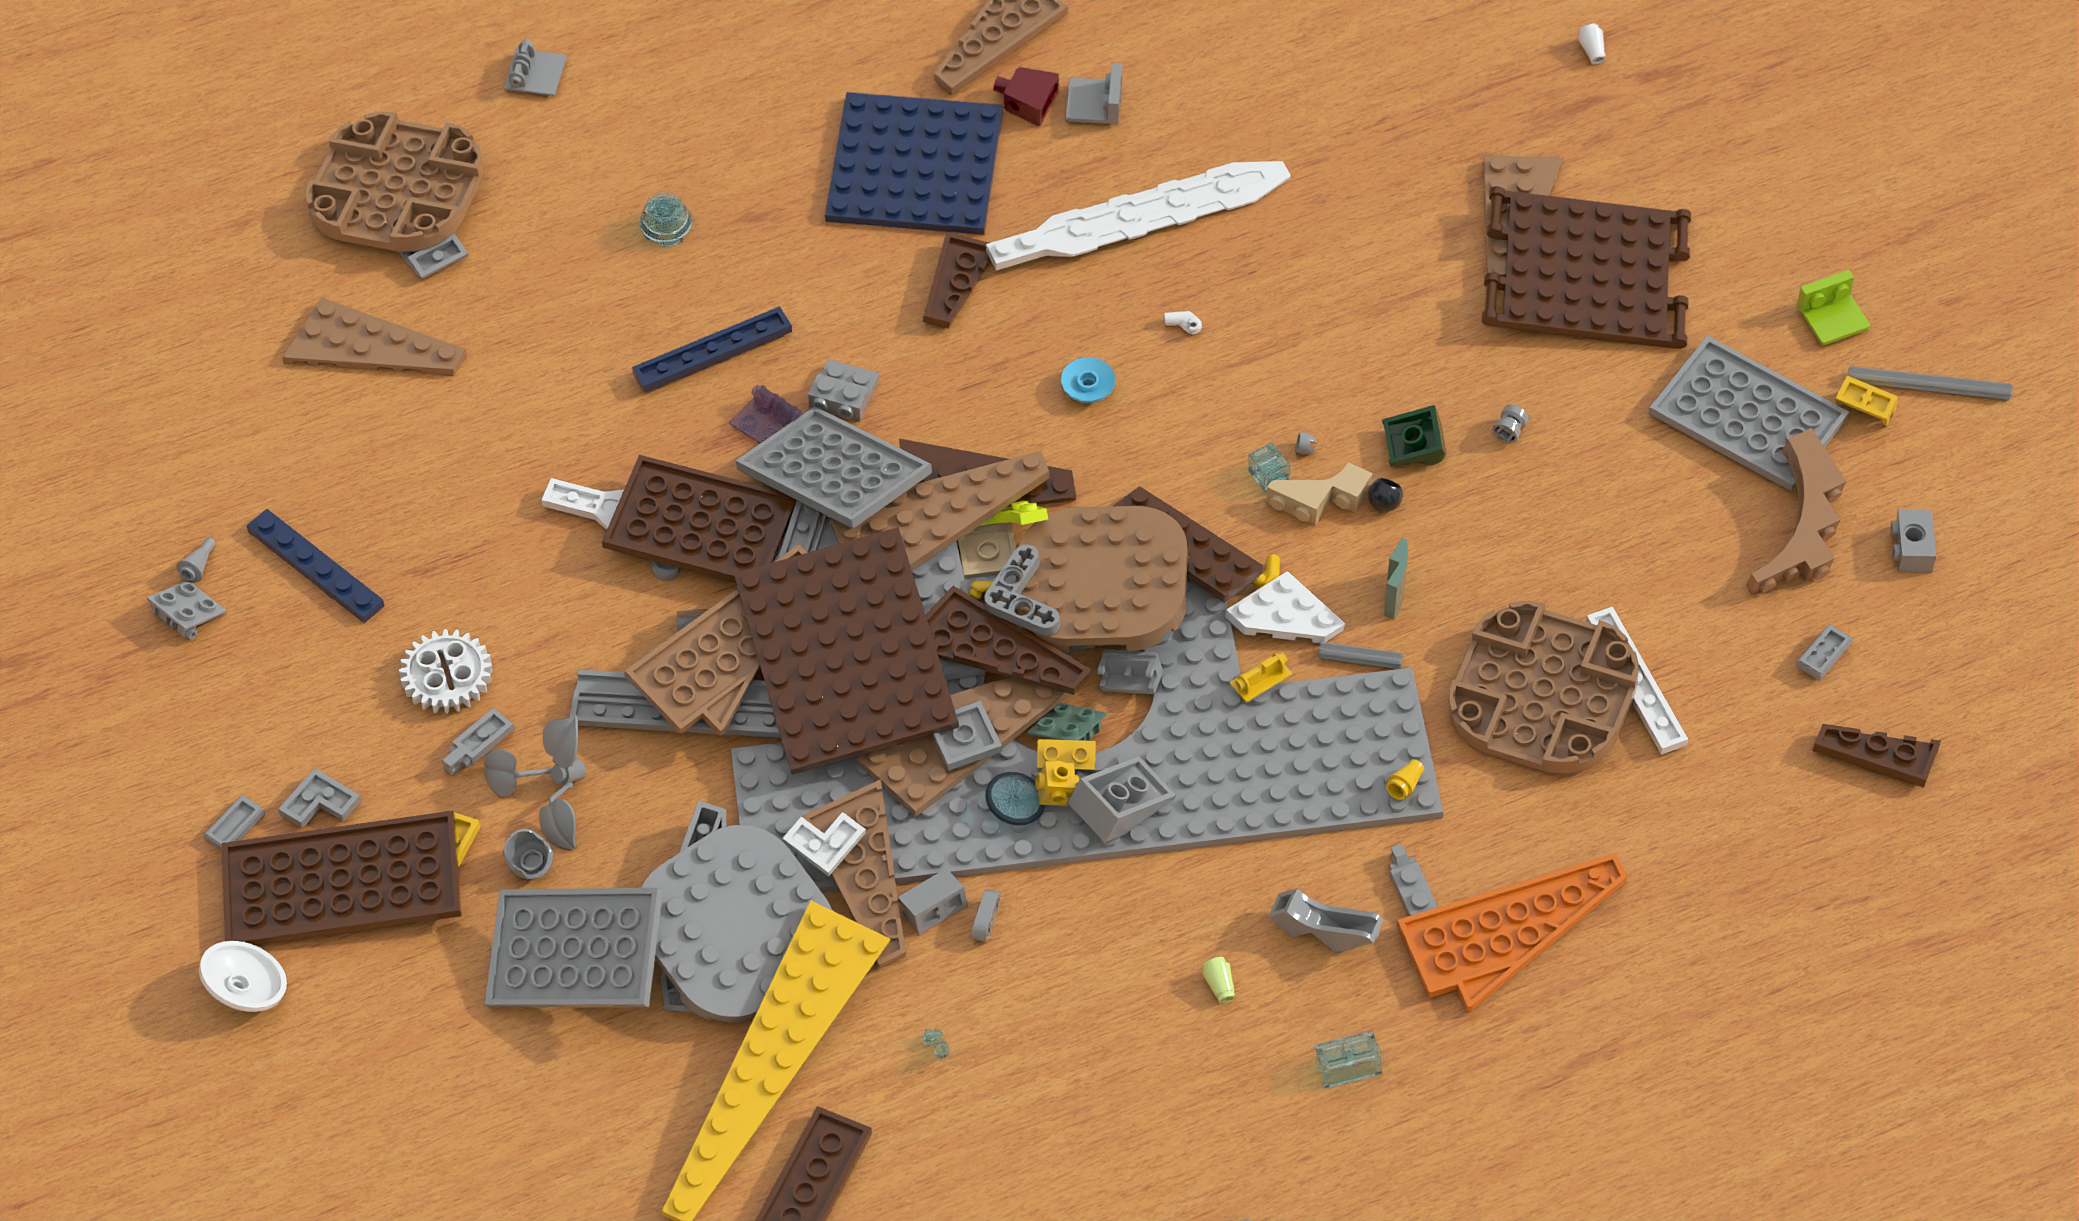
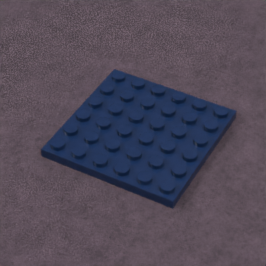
(914, 163)

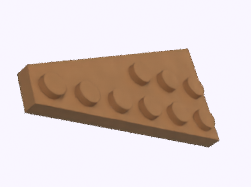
(366, 342)
(867, 872)

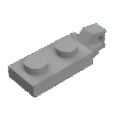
(477, 741)
(1410, 882)

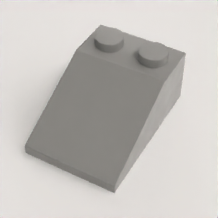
(1119, 798)

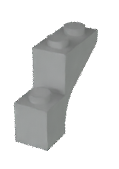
(1334, 926)

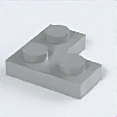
(315, 793)

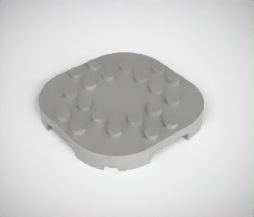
(729, 918)

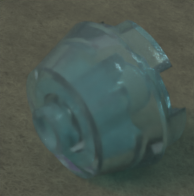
(665, 219)

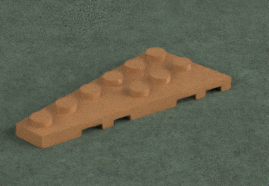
(995, 34)
(1514, 174)

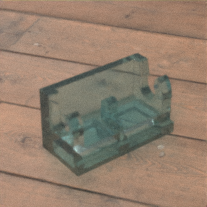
(1348, 1059)

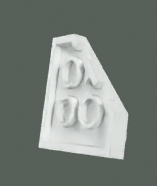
(1286, 612)

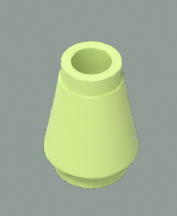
(1219, 978)

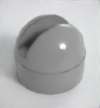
(1303, 443)

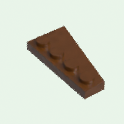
(1894, 757)

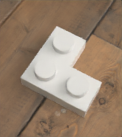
(827, 848)

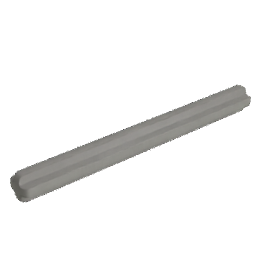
(1931, 383)

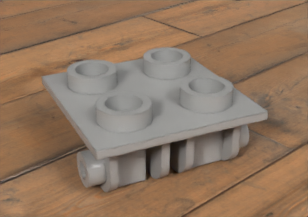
(534, 70)
(184, 608)

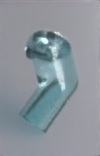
(936, 1038)

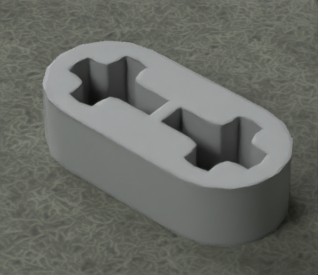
(986, 915)

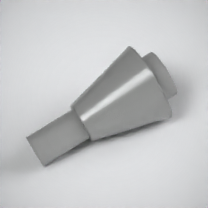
(193, 566)

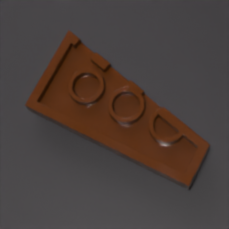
(956, 275)

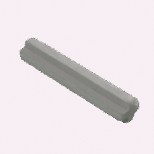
(1360, 655)

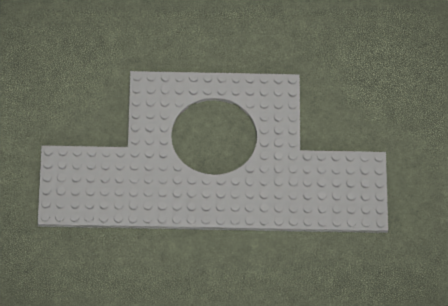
(1240, 771)

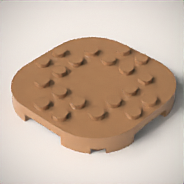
(395, 183)
(1109, 575)
(1543, 688)

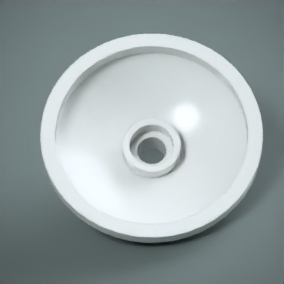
(242, 976)

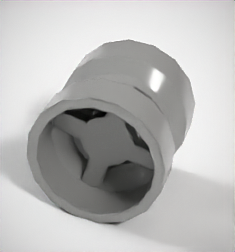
(1508, 427)

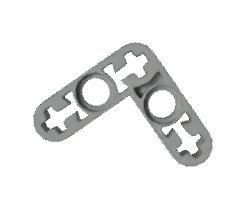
(1012, 594)

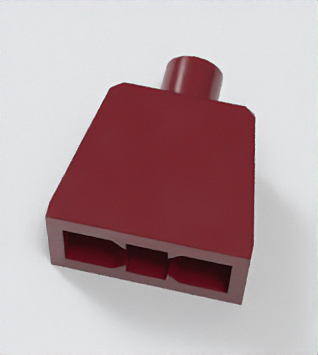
(1028, 93)

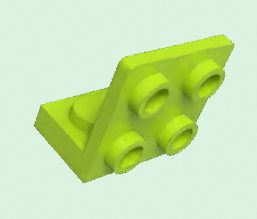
(1831, 308)

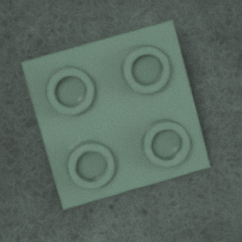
(1069, 723)

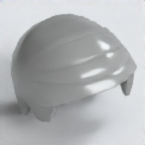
(527, 854)

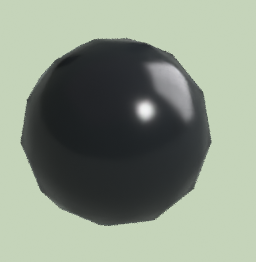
(1385, 495)

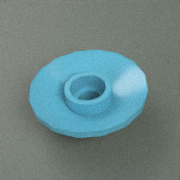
(1088, 371)

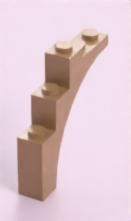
(1817, 486)

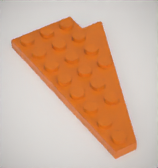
(1496, 934)

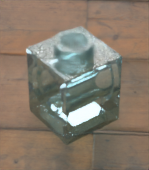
(1268, 465)

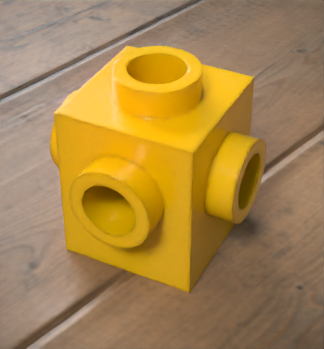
(1056, 783)

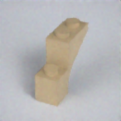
(1311, 498)

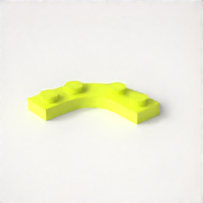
(1019, 513)

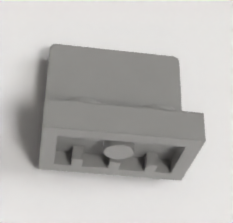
(1095, 98)

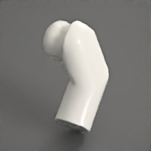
(1185, 320)

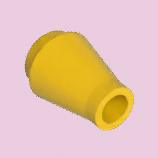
(1403, 782)

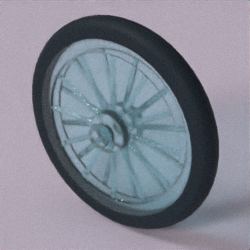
(1014, 798)

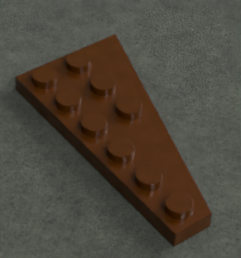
(949, 461)
(976, 638)

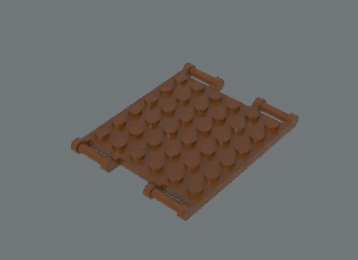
(1587, 269)

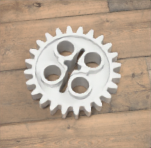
(471, 664)

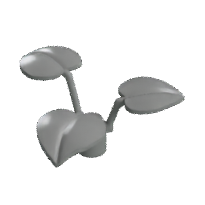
(561, 742)

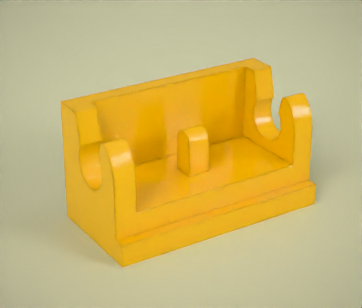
(1867, 399)

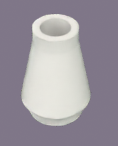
(1592, 42)

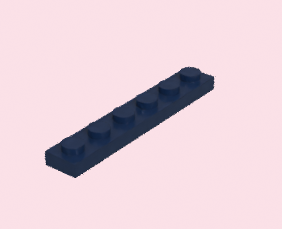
(712, 349)
(315, 565)

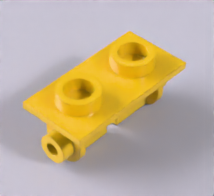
(1261, 677)
(1068, 751)

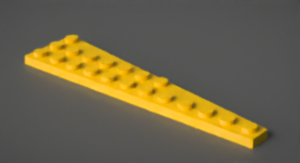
(804, 998)

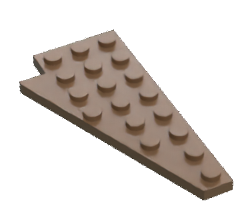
(950, 506)

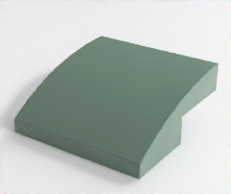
(1396, 579)

